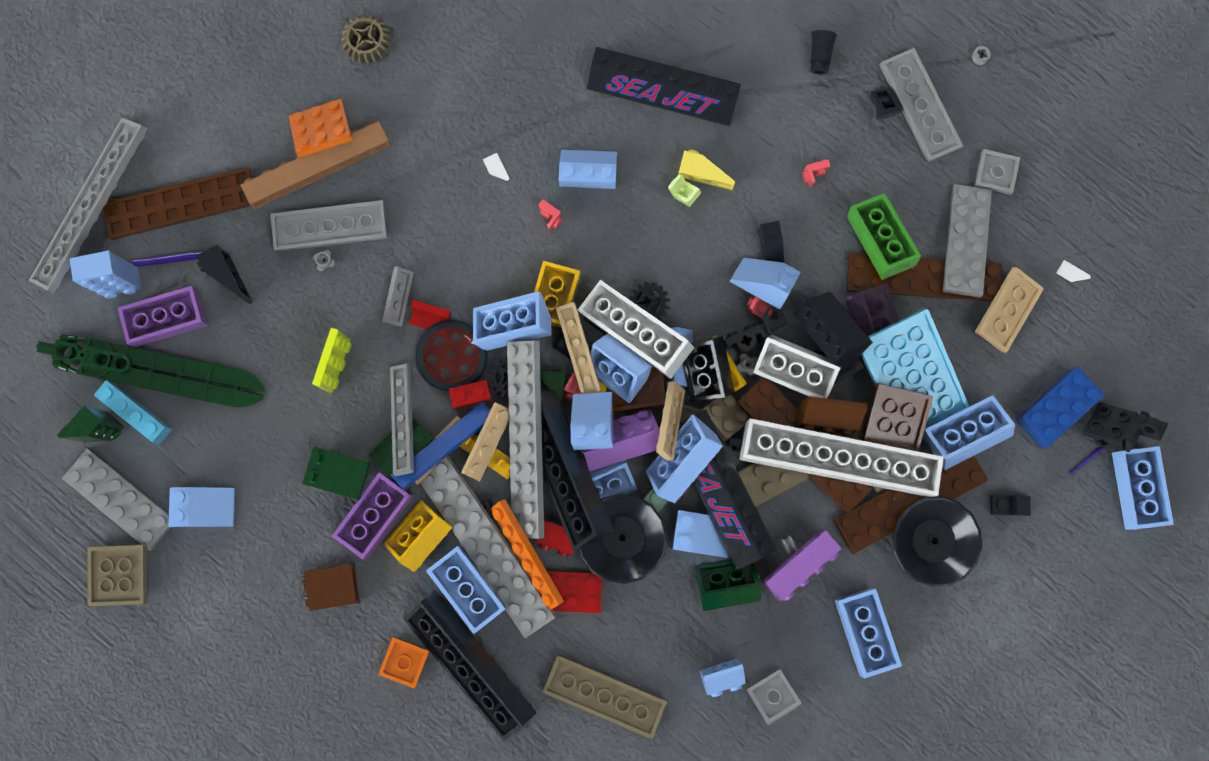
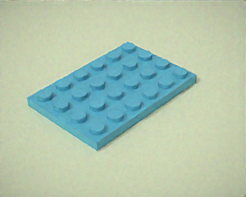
(915, 360)

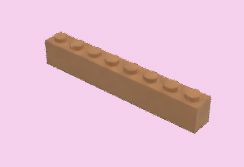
(313, 167)

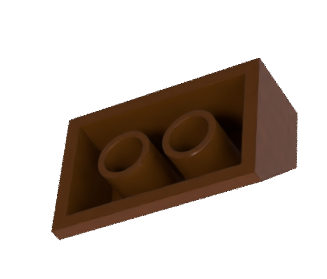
(831, 415)

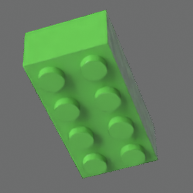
(883, 236)

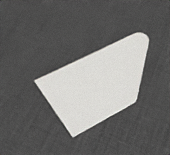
(496, 167)
(1071, 272)

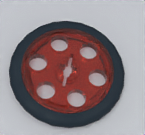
(426, 347)

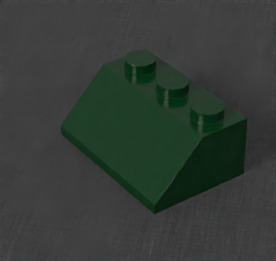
(91, 426)
(383, 453)
(725, 586)

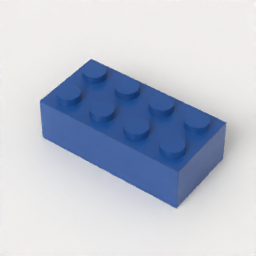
(1059, 407)

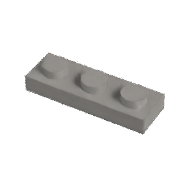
(398, 296)

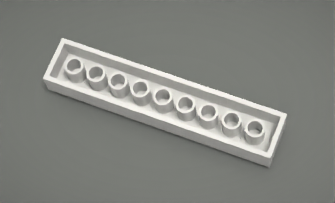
(841, 458)

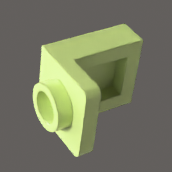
(684, 190)

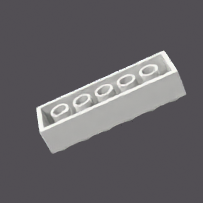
(636, 329)

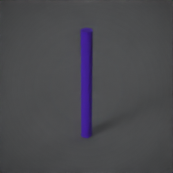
(166, 259)

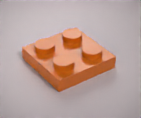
(404, 662)

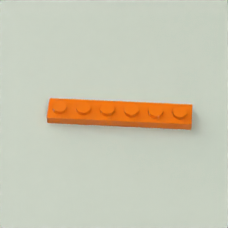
(526, 554)

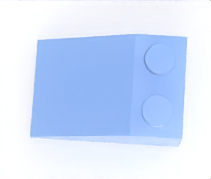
(766, 279)
(592, 421)
(201, 507)
(697, 535)
(723, 677)

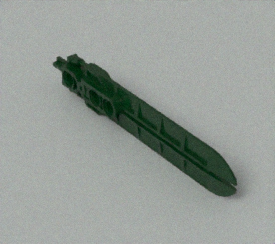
(97, 349)

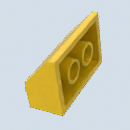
(417, 536)

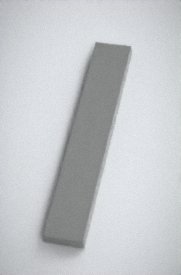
(401, 420)

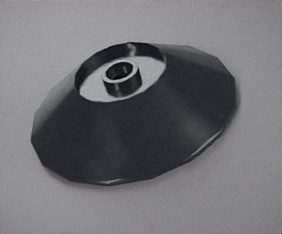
(956, 544)
(640, 552)

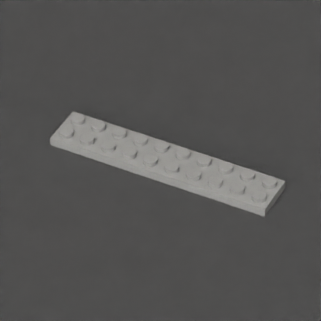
(88, 205)
(526, 436)
(486, 547)

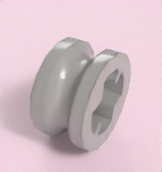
(975, 55)
(788, 544)

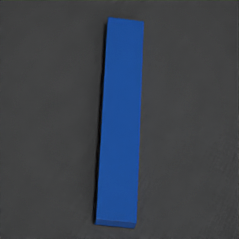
(445, 444)

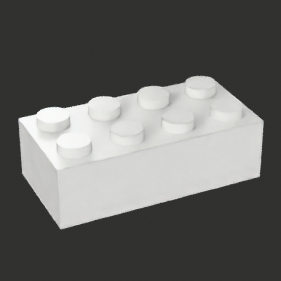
(796, 368)

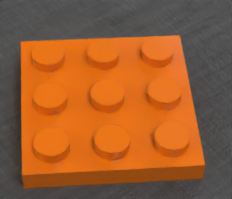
(320, 128)

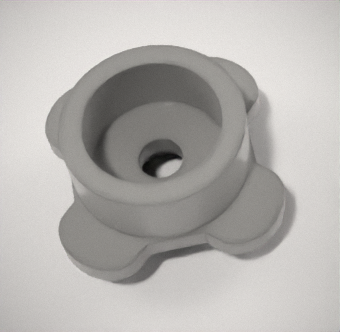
(323, 255)
(747, 369)

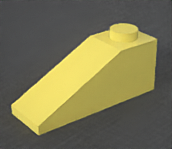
(700, 169)

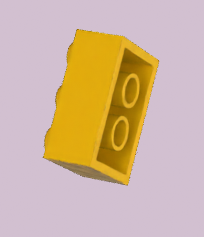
(557, 287)

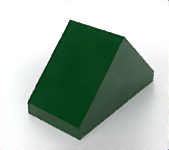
(554, 381)

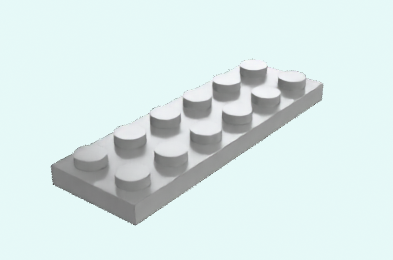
(921, 105)
(328, 226)
(967, 241)
(118, 499)

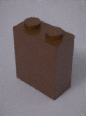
(331, 587)

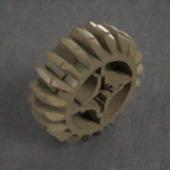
(361, 51)

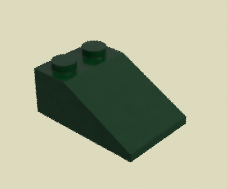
(336, 473)

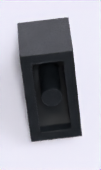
(771, 241)

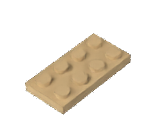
(1009, 309)

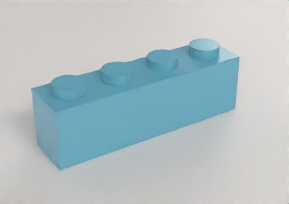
(133, 412)

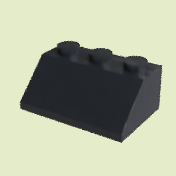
(708, 370)

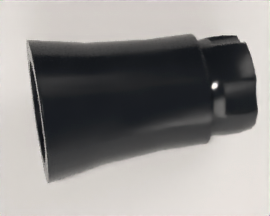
(821, 51)

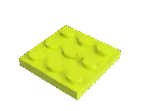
(332, 361)

